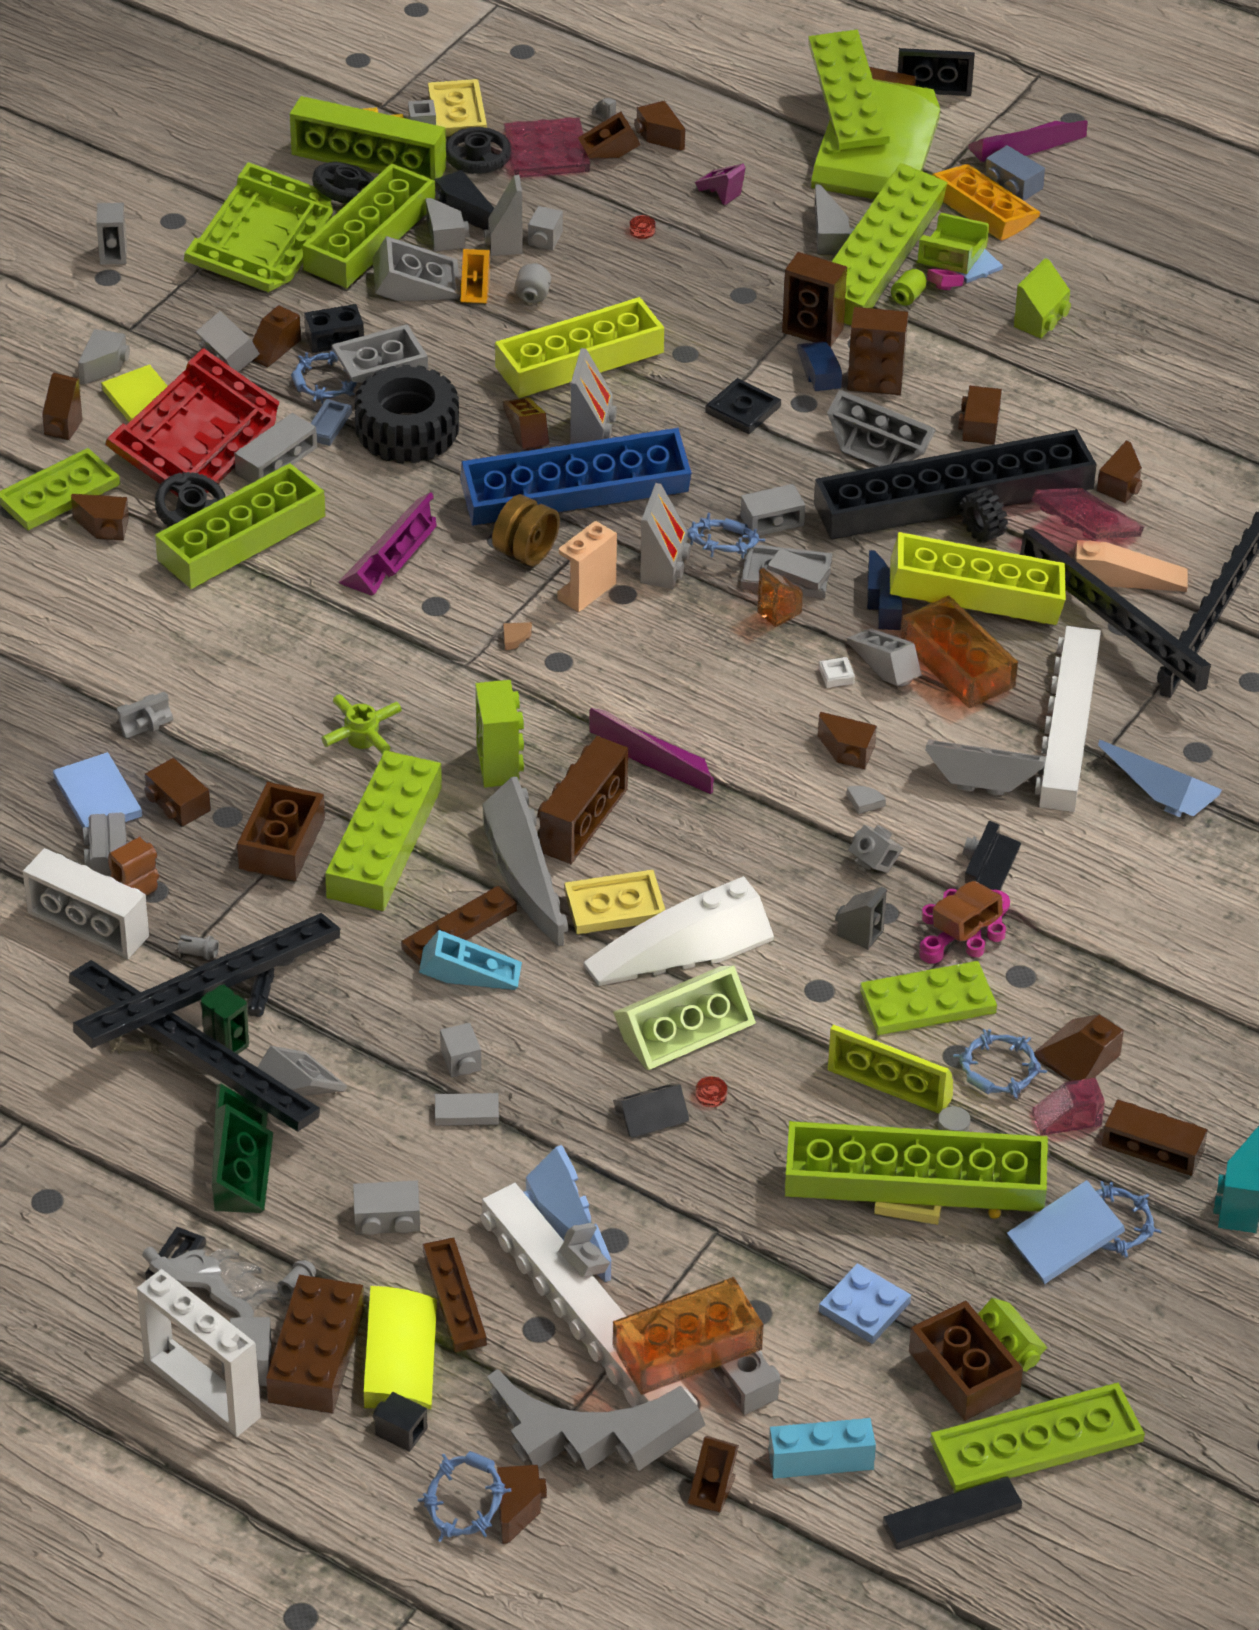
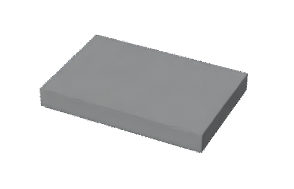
(760, 556)

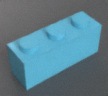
(821, 1448)

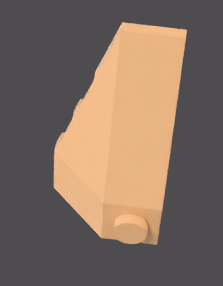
(1129, 568)

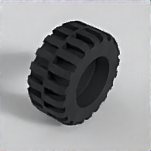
(412, 436)

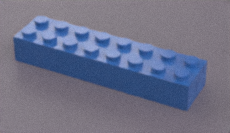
(577, 474)

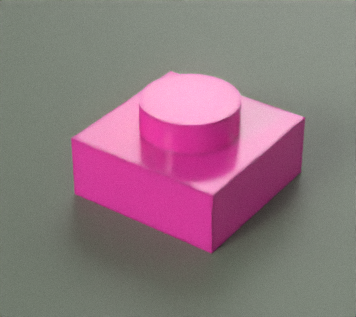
(945, 278)

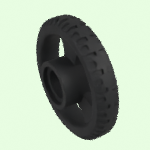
(477, 150)
(343, 178)
(190, 498)

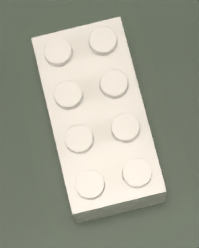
(86, 903)

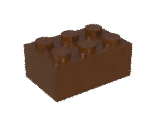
(814, 299)
(877, 350)
(281, 831)
(965, 1360)

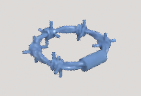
(305, 362)
(727, 524)
(986, 1085)
(1141, 1204)
(446, 1467)

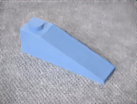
(1162, 783)
(556, 1197)

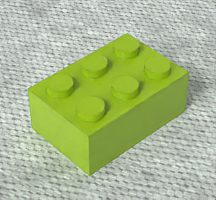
(498, 732)

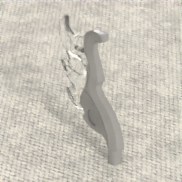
(227, 1281)

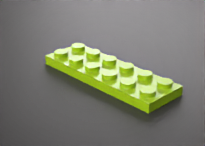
(848, 89)
(1037, 1437)

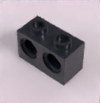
(332, 326)

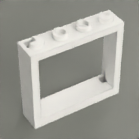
(229, 1402)

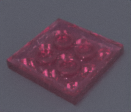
(546, 147)
(1087, 513)

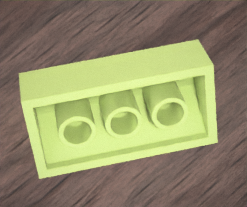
(685, 1017)

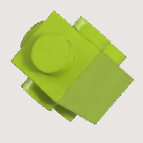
(1013, 1332)

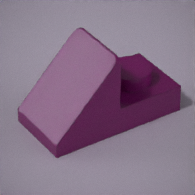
(725, 181)

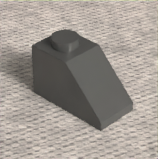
(863, 918)

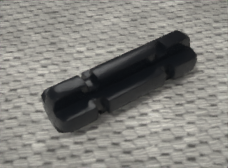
(260, 993)

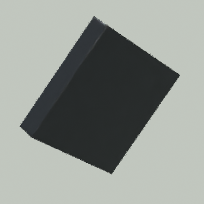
(743, 406)

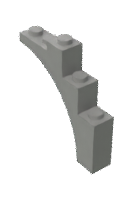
(635, 1433)

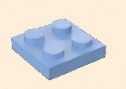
(864, 1303)

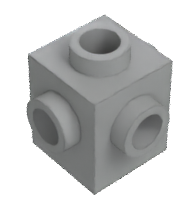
(875, 848)

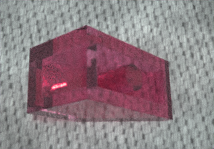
(1070, 1108)

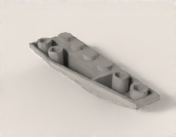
(520, 859)

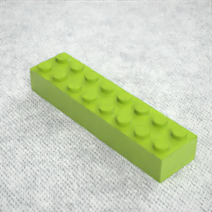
(888, 234)
(916, 1166)

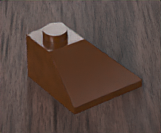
(1082, 1048)

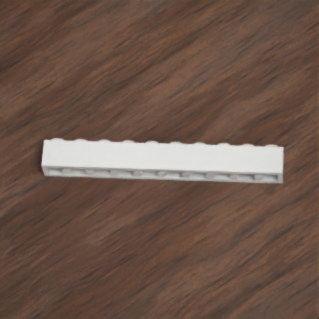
(575, 1298)

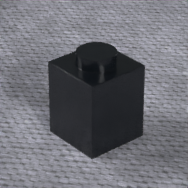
(400, 1421)

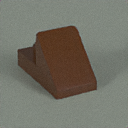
(713, 1474)

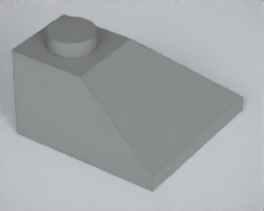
(300, 1072)

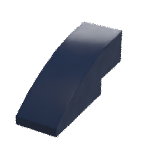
(820, 365)
(879, 595)

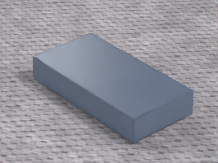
(330, 420)

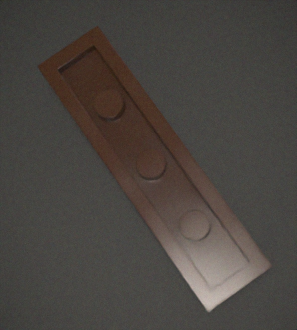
(464, 921)
(454, 1294)

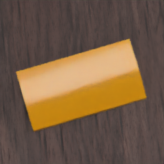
(986, 201)

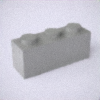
(278, 446)

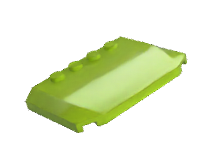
(863, 171)
(261, 229)

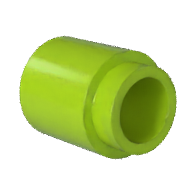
(908, 287)

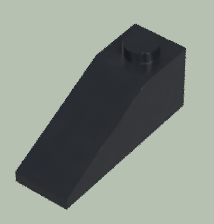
(461, 194)

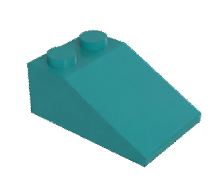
(1240, 1189)

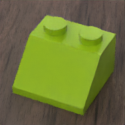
(1041, 300)

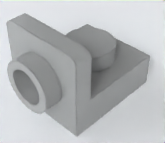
(581, 1252)

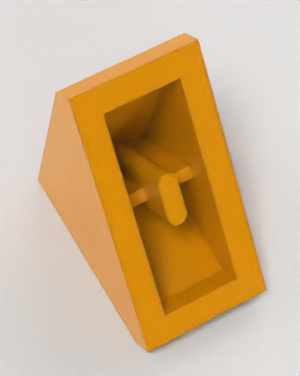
(475, 276)

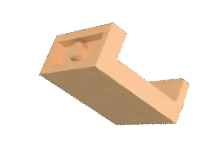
(592, 565)

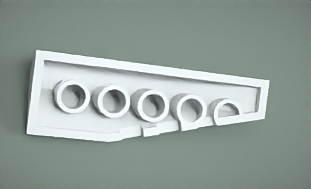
(694, 931)

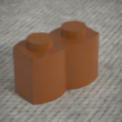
(135, 865)
(967, 911)

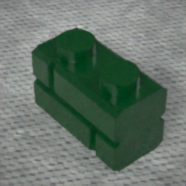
(225, 1018)

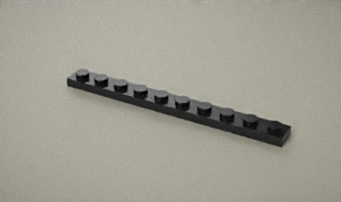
(1216, 601)
(1122, 614)
(194, 984)
(203, 1051)

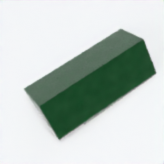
(240, 1154)

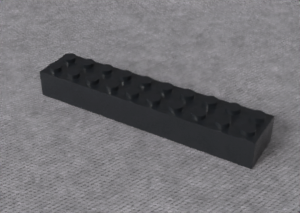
(936, 484)

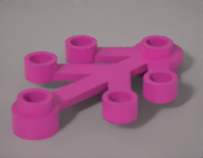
(932, 946)

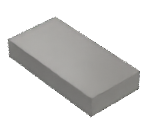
(799, 569)
(467, 1109)

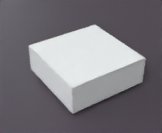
(836, 672)

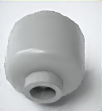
(532, 283)

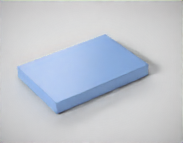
(96, 788)
(1065, 1232)

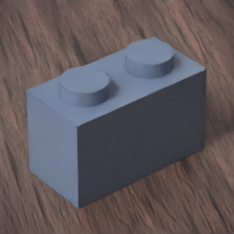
(1015, 172)

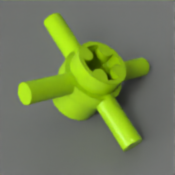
(361, 725)

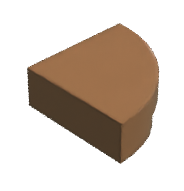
(516, 633)

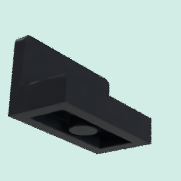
(992, 858)
(653, 1109)

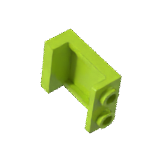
(954, 243)

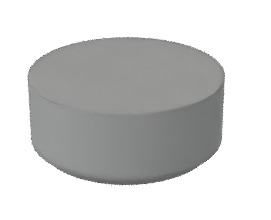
(954, 1119)

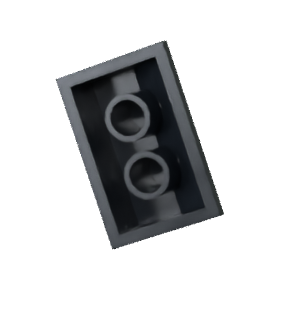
(939, 70)

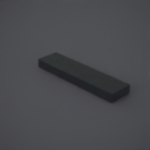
(952, 1512)

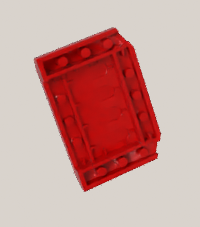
(196, 422)

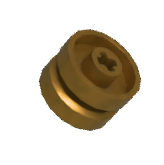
(526, 530)

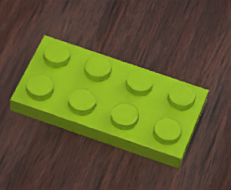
(50, 490)
(928, 997)

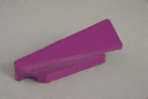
(1031, 140)
(392, 548)
(652, 750)

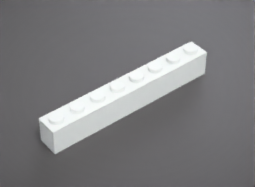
(1069, 718)

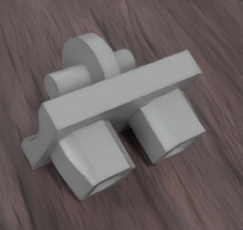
(144, 714)

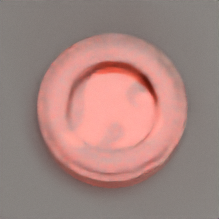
(642, 227)
(711, 1091)

